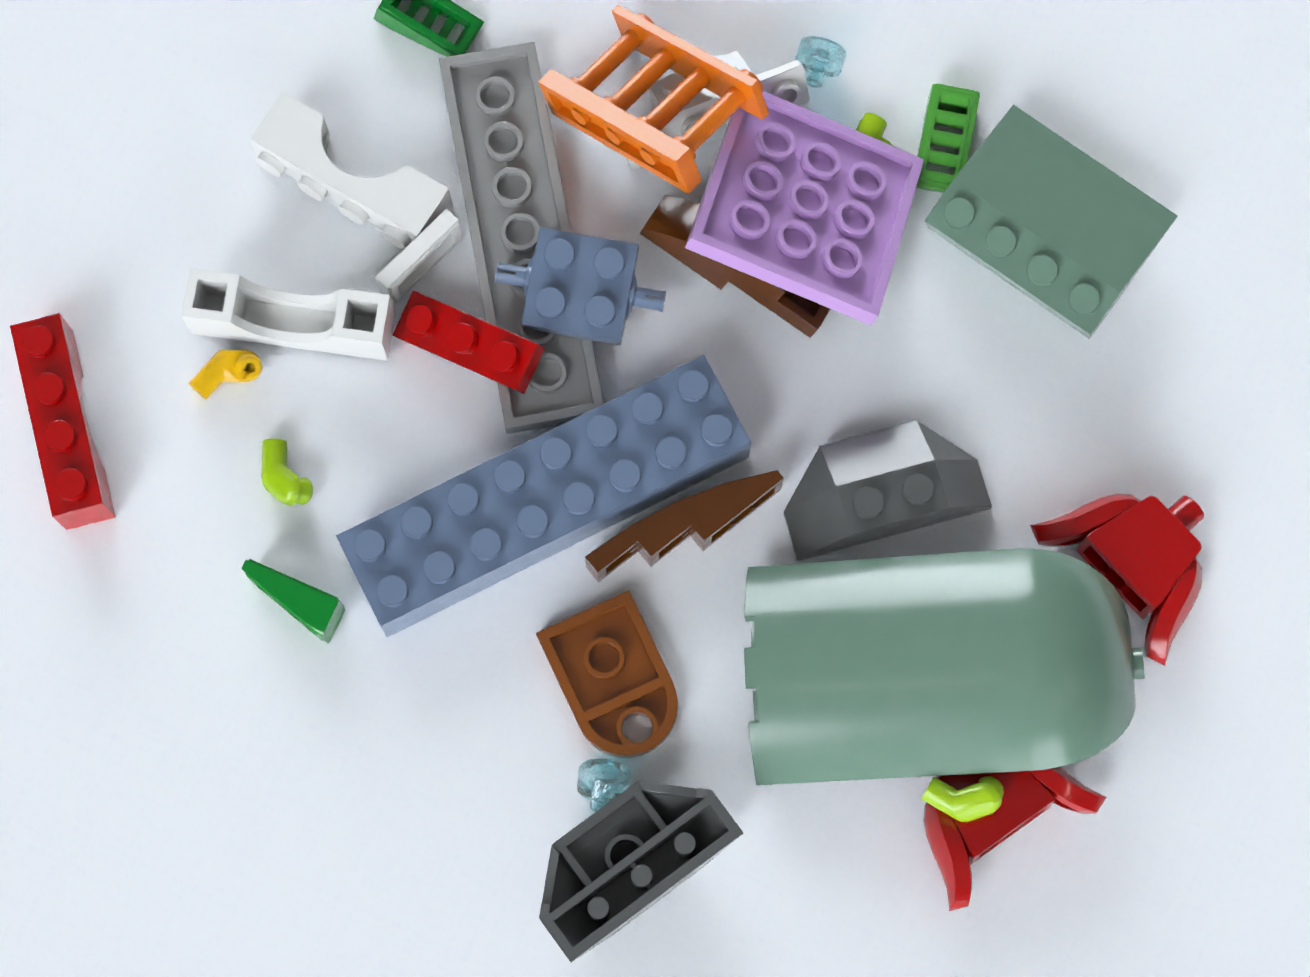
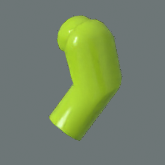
(279, 479)
(967, 803)

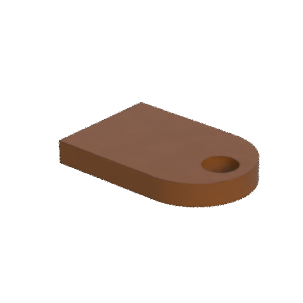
(610, 673)

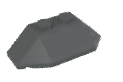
(881, 488)
(629, 860)

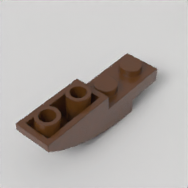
(670, 229)

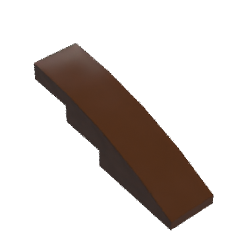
(701, 516)

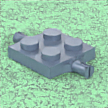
(580, 286)

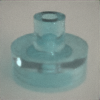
(820, 59)
(602, 781)

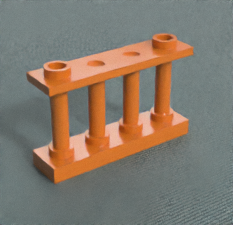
(641, 137)

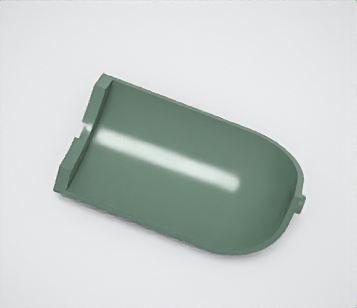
(935, 665)

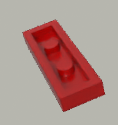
(468, 341)

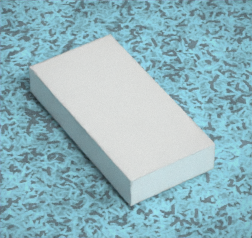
(420, 256)

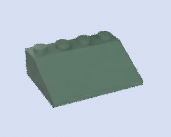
(1050, 220)

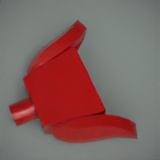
(1141, 553)
(1025, 798)

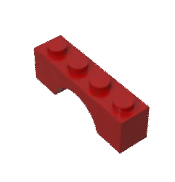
(65, 447)

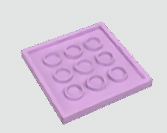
(807, 206)

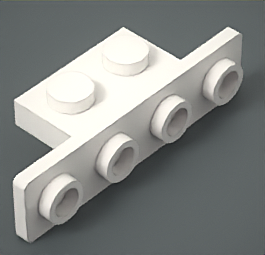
(784, 82)

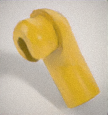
(226, 367)

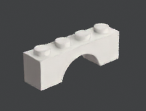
(295, 143)
(332, 323)

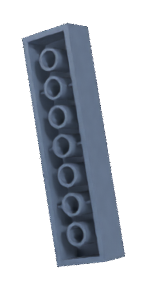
(545, 495)

